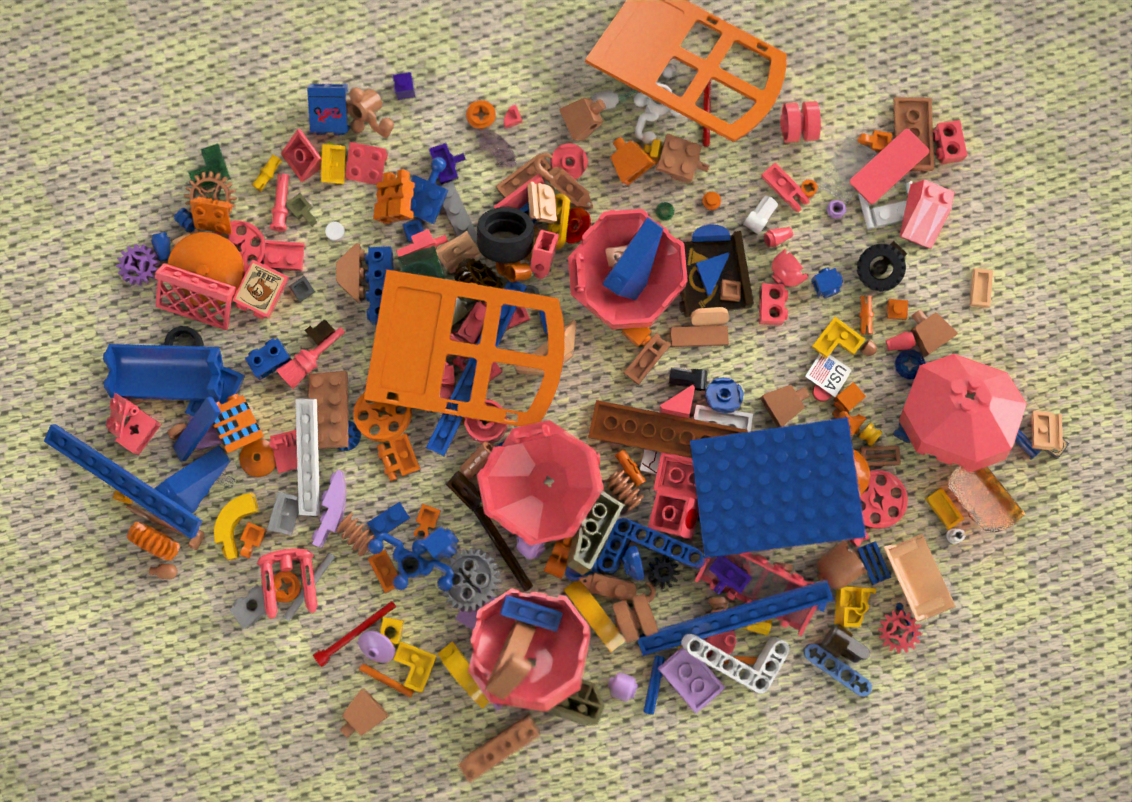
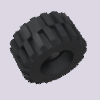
(871, 253)

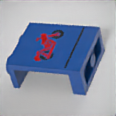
(328, 108)

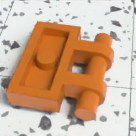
(404, 455)

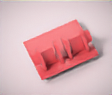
(365, 163)
(119, 409)
(285, 450)

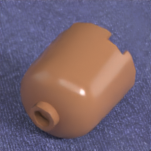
(840, 566)

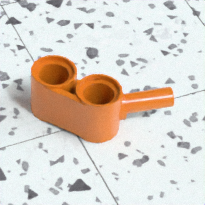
(514, 271)
(557, 562)

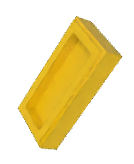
(944, 508)

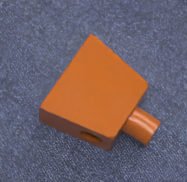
(630, 160)

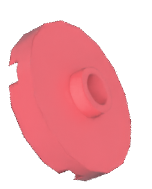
(572, 152)

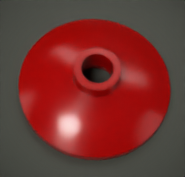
(578, 223)

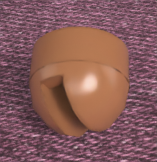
(869, 348)

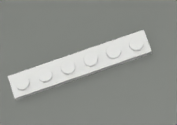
(307, 457)

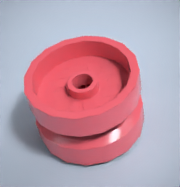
(491, 432)

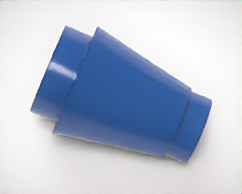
(161, 245)

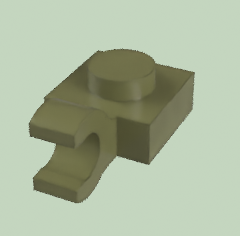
(300, 208)

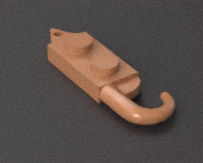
(564, 182)
(614, 586)

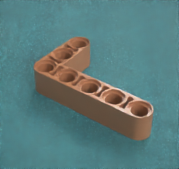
(511, 665)

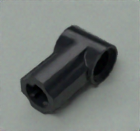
(686, 378)

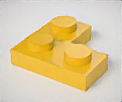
(838, 334)
(420, 663)

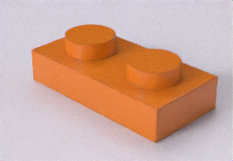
(384, 570)

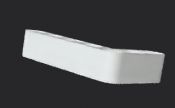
(735, 666)

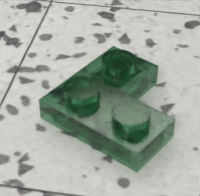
(214, 162)

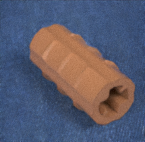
(477, 460)

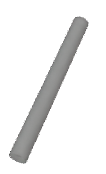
(317, 575)

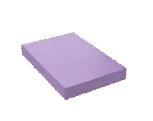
(691, 679)

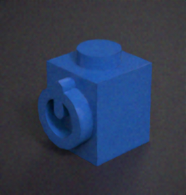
(827, 282)

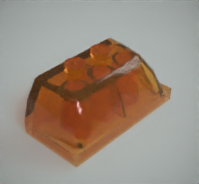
(985, 499)

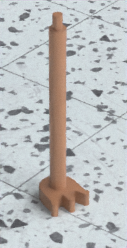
(194, 543)

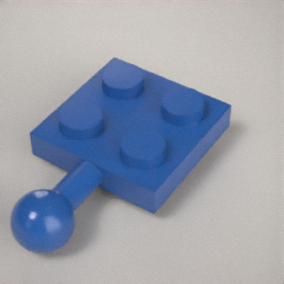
(427, 195)

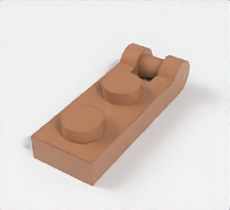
(646, 359)

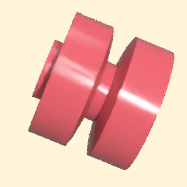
(796, 122)

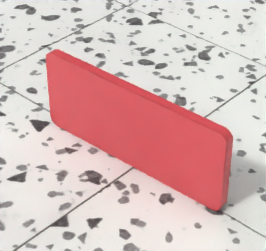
(889, 166)

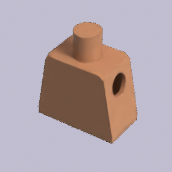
(582, 117)
(931, 332)
(784, 403)
(362, 714)

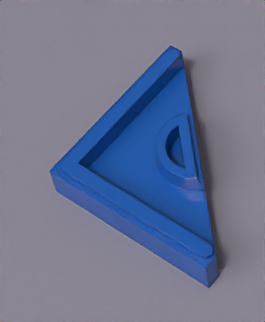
(710, 270)

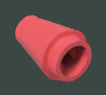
(774, 237)
(901, 342)

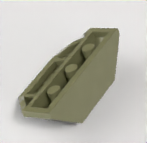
(582, 706)

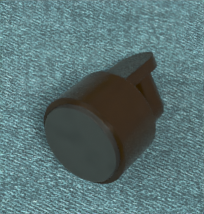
(841, 643)

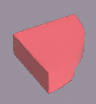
(512, 117)

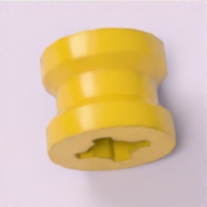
(870, 434)

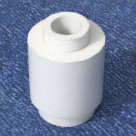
(608, 97)

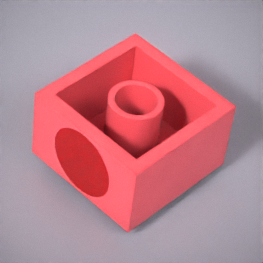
(674, 515)

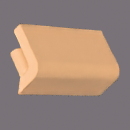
(920, 578)

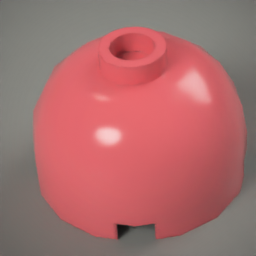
(787, 270)

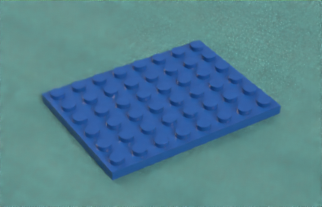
(777, 488)

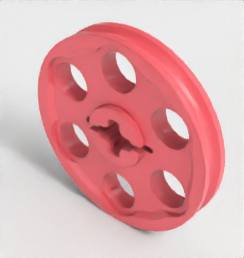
(245, 242)
(887, 502)

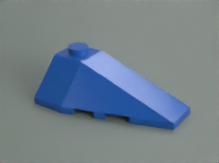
(633, 267)
(195, 480)

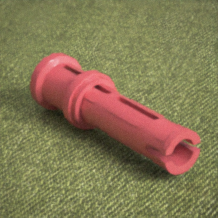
(279, 210)

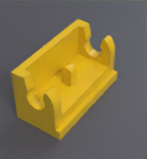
(333, 164)

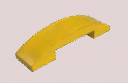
(594, 615)

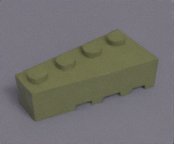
(593, 533)

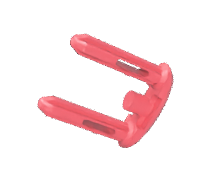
(285, 558)

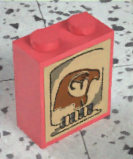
(260, 290)

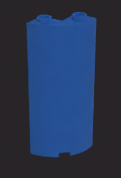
(163, 372)

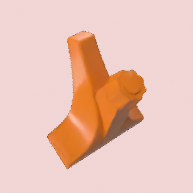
(854, 421)

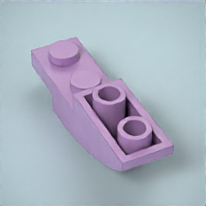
(335, 501)

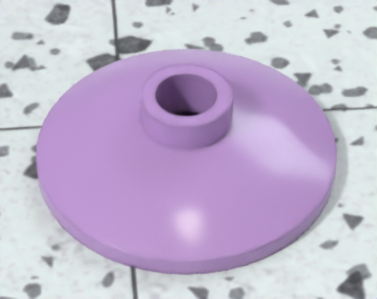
(376, 646)

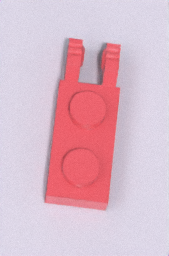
(784, 186)

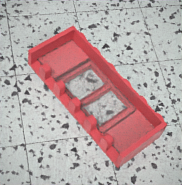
(765, 582)

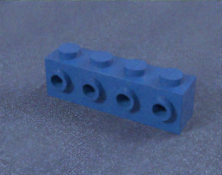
(379, 261)
(441, 543)

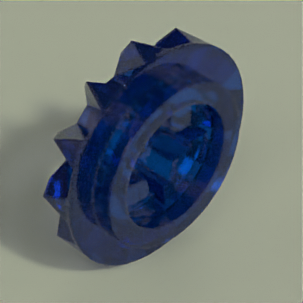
(916, 359)

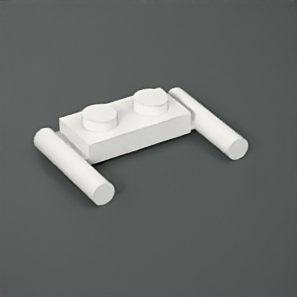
(885, 214)

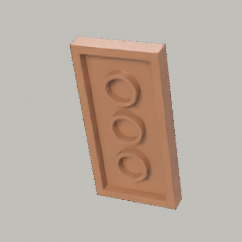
(916, 115)
(332, 407)

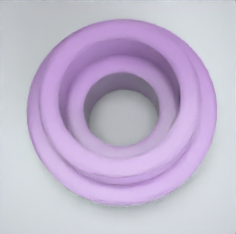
(839, 204)

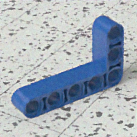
(649, 542)

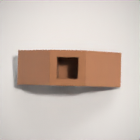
(350, 272)

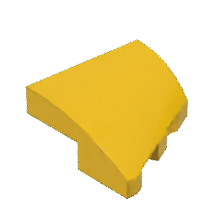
(852, 605)

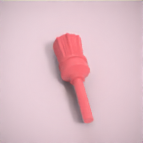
(305, 361)

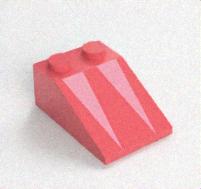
(925, 212)

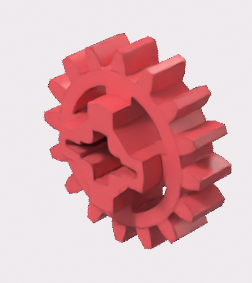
(902, 640)

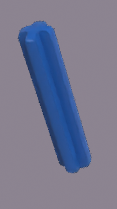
(654, 684)

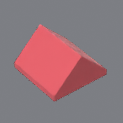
(302, 156)
(679, 404)

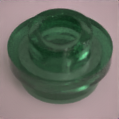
(664, 205)

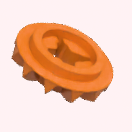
(474, 109)
(293, 590)

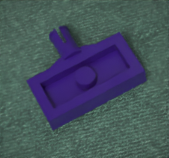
(449, 173)
(729, 575)

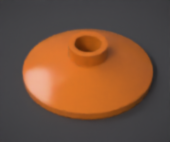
(264, 465)

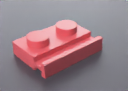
(284, 255)

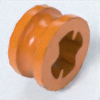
(814, 187)

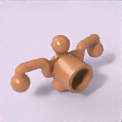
(363, 108)

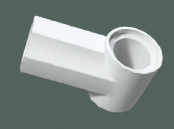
(758, 218)

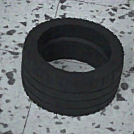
(505, 220)

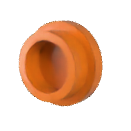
(711, 200)

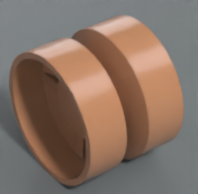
(630, 620)

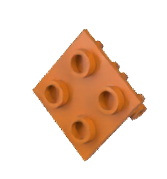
(211, 215)

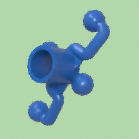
(425, 567)

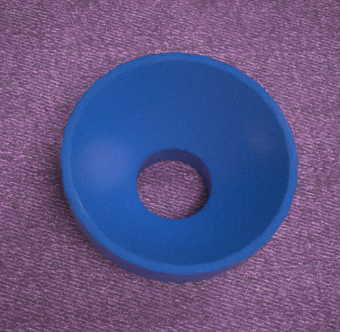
(632, 563)

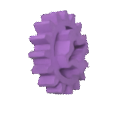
(129, 264)

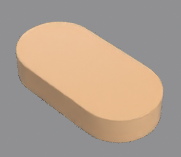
(710, 316)

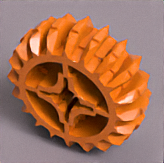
(153, 541)

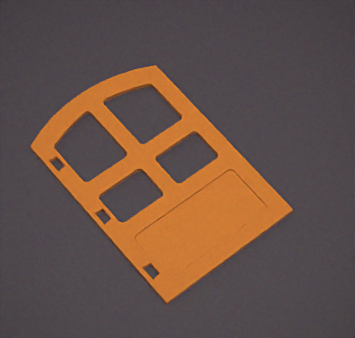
(650, 34)
(415, 341)

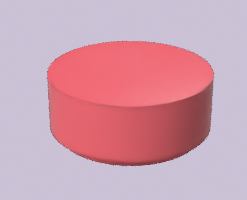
(820, 394)

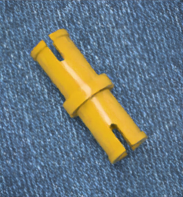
(266, 173)

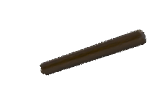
(503, 549)

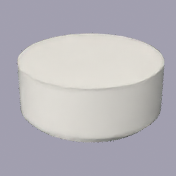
(335, 231)

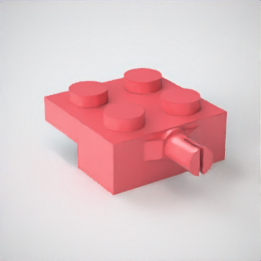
(421, 241)

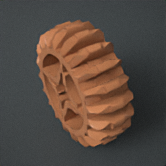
(221, 184)

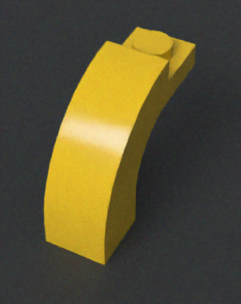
(228, 520)
(458, 667)

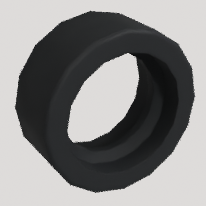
(175, 332)

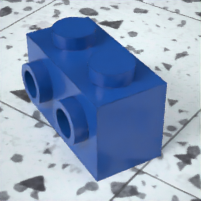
(268, 358)

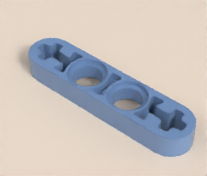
(838, 668)

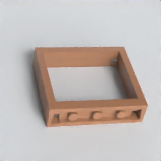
(499, 748)

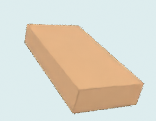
(981, 288)

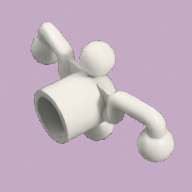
(653, 109)

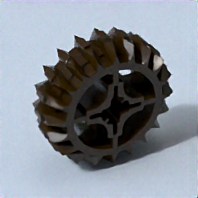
(476, 272)

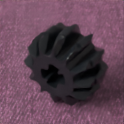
(671, 572)

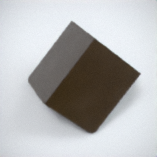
(320, 332)

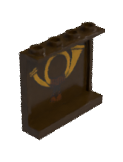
(735, 269)

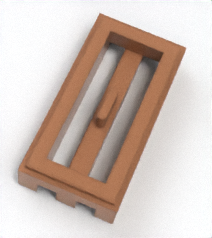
(878, 456)

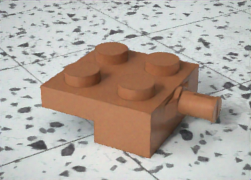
(680, 158)

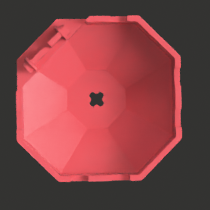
(590, 266)
(955, 427)
(515, 487)
(558, 654)

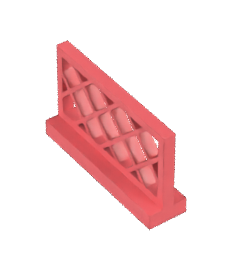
(195, 285)

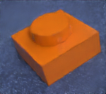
(897, 309)

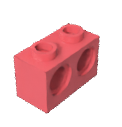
(954, 142)
(767, 303)

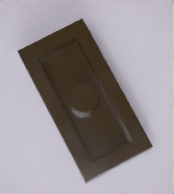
(465, 491)

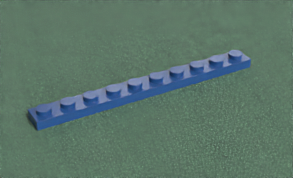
(450, 423)
(123, 481)
(737, 616)

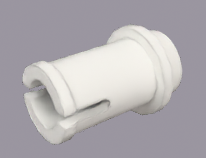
(960, 537)

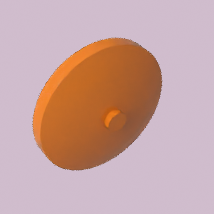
(210, 257)

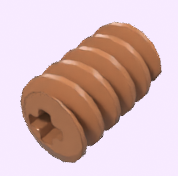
(624, 490)
(355, 534)

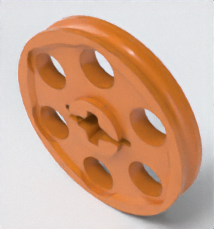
(383, 422)

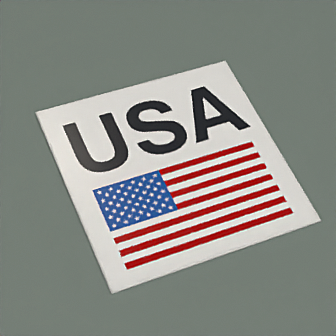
(828, 374)

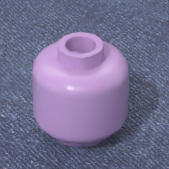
(529, 551)
(622, 686)

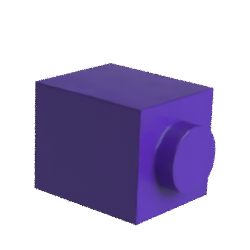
(404, 86)

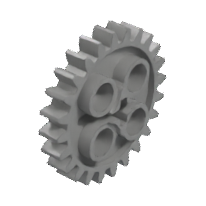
(482, 567)

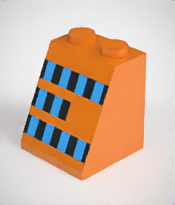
(236, 424)

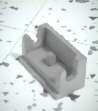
(284, 514)

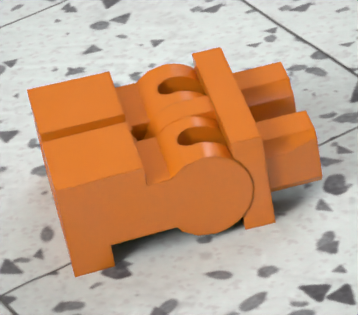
(394, 198)

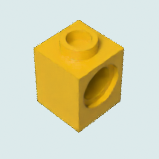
(395, 623)

